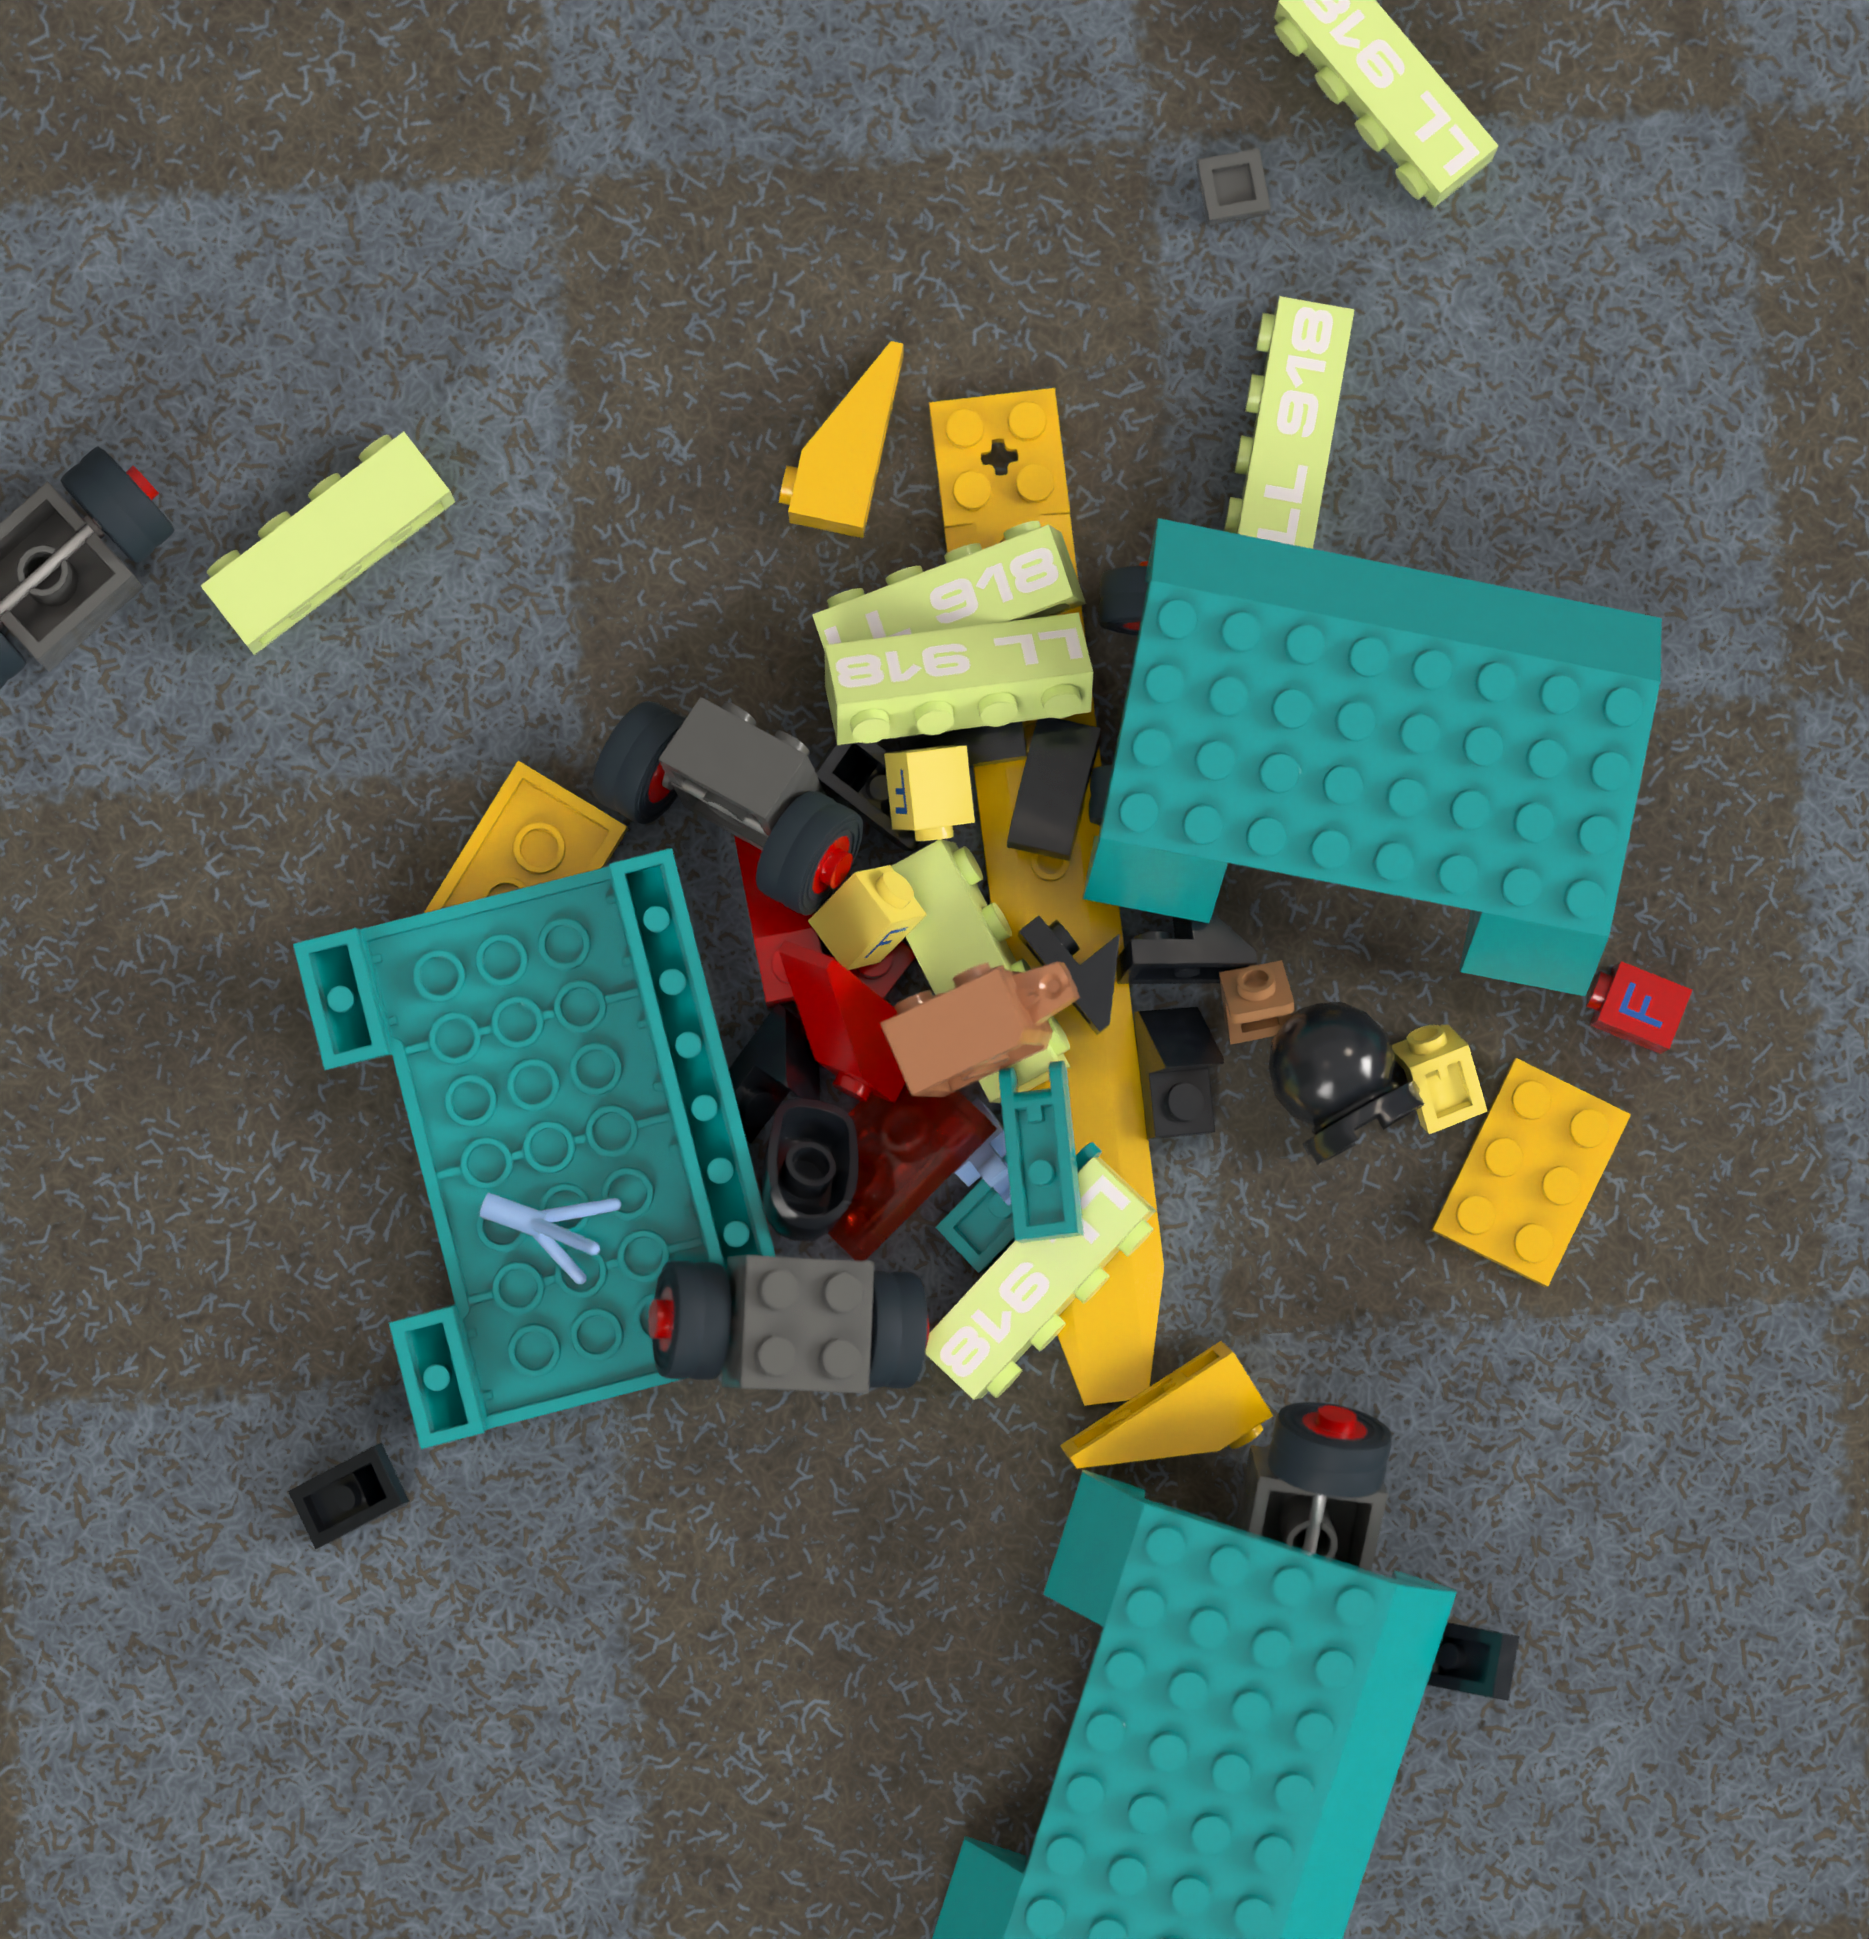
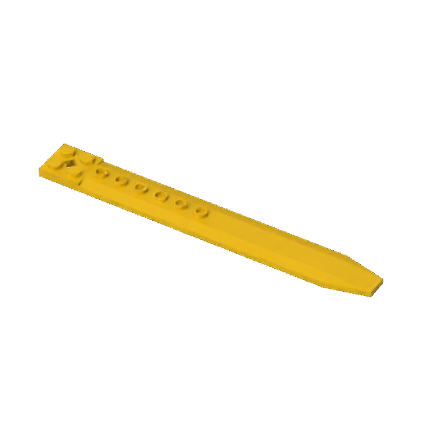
(1113, 1333)

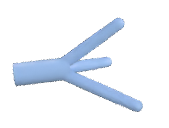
(542, 1229)

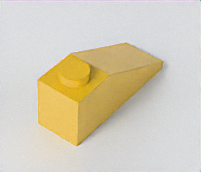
(843, 458)
(1185, 1413)

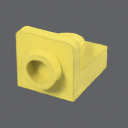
(1444, 1074)

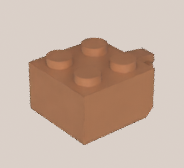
(977, 1027)

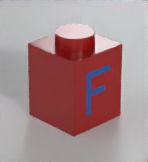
(1638, 1006)

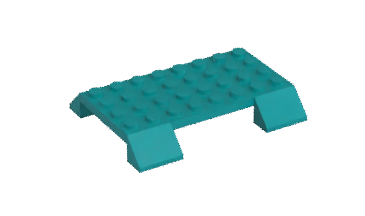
(1380, 743)
(557, 1061)
(1220, 1738)

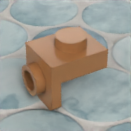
(1255, 1001)

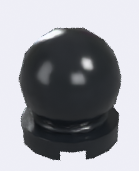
(1337, 1074)

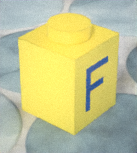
(929, 790)
(867, 917)

